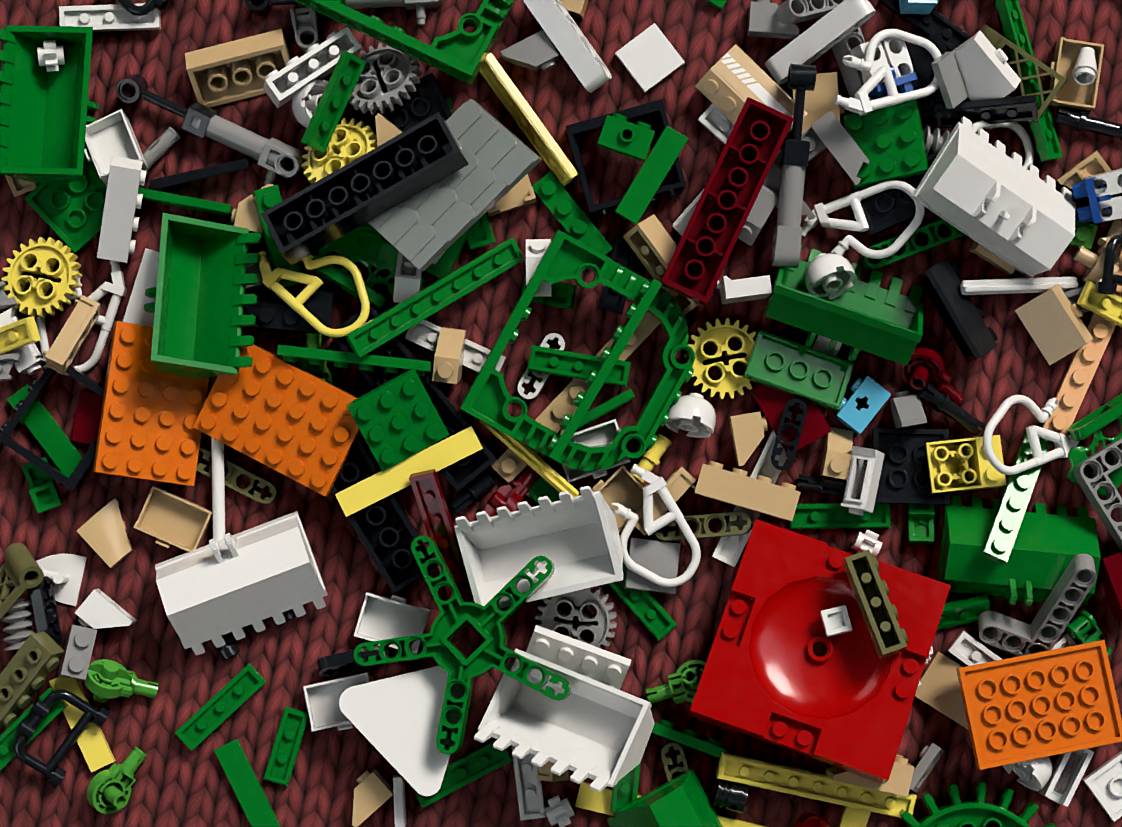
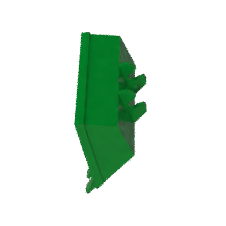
(862, 317)

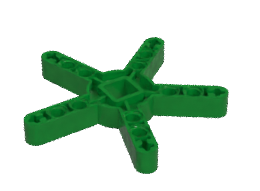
(453, 617)

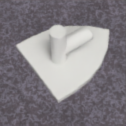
(66, 575)

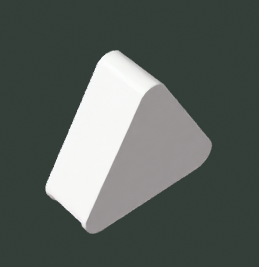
(403, 721)

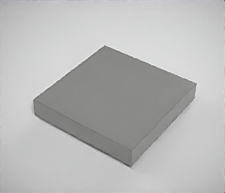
(658, 558)

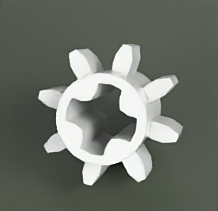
(51, 55)
(867, 541)
(559, 811)

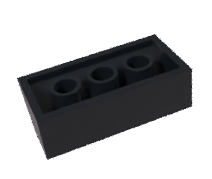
(958, 311)
(276, 315)

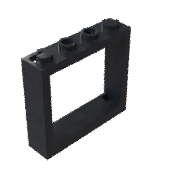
(596, 124)
(22, 409)

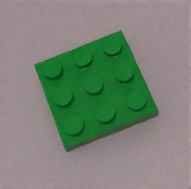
(890, 141)
(72, 208)
(397, 419)

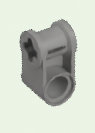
(304, 24)

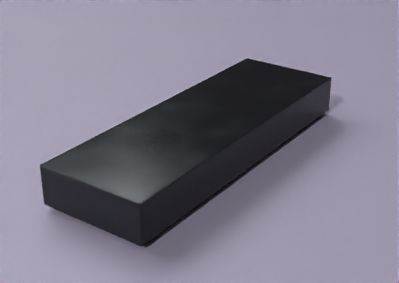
(625, 256)

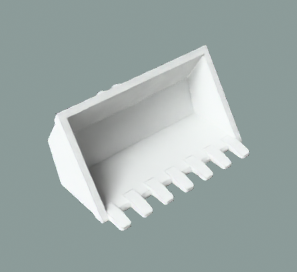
(572, 533)
(240, 582)

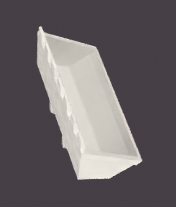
(998, 201)
(592, 732)

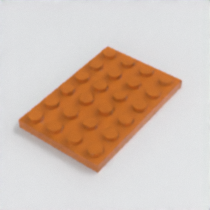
(147, 414)
(282, 419)
(1040, 704)

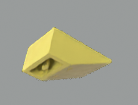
(963, 465)

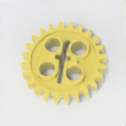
(347, 144)
(35, 299)
(719, 337)

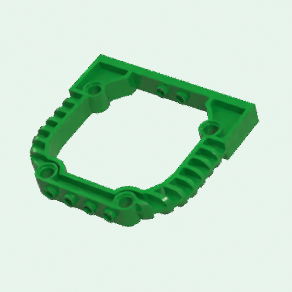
(455, 53)
(562, 261)

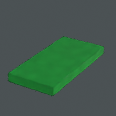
(798, 370)

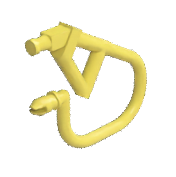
(272, 278)

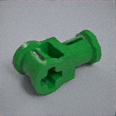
(1085, 630)

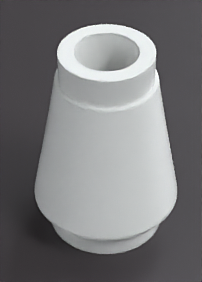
(1085, 68)

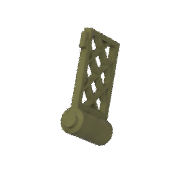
(999, 41)
(20, 571)

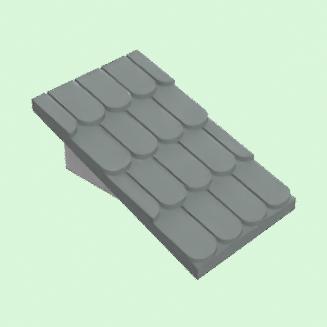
(443, 212)

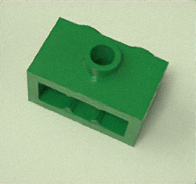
(625, 137)

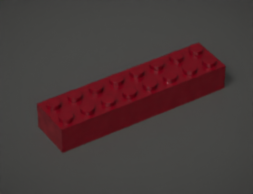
(726, 201)

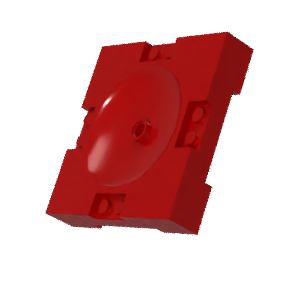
(775, 688)

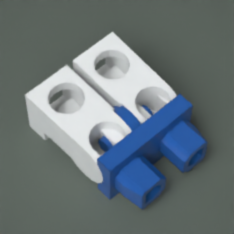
(891, 52)
(1102, 197)

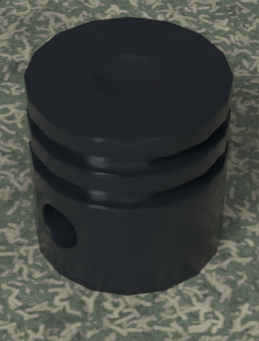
(730, 795)

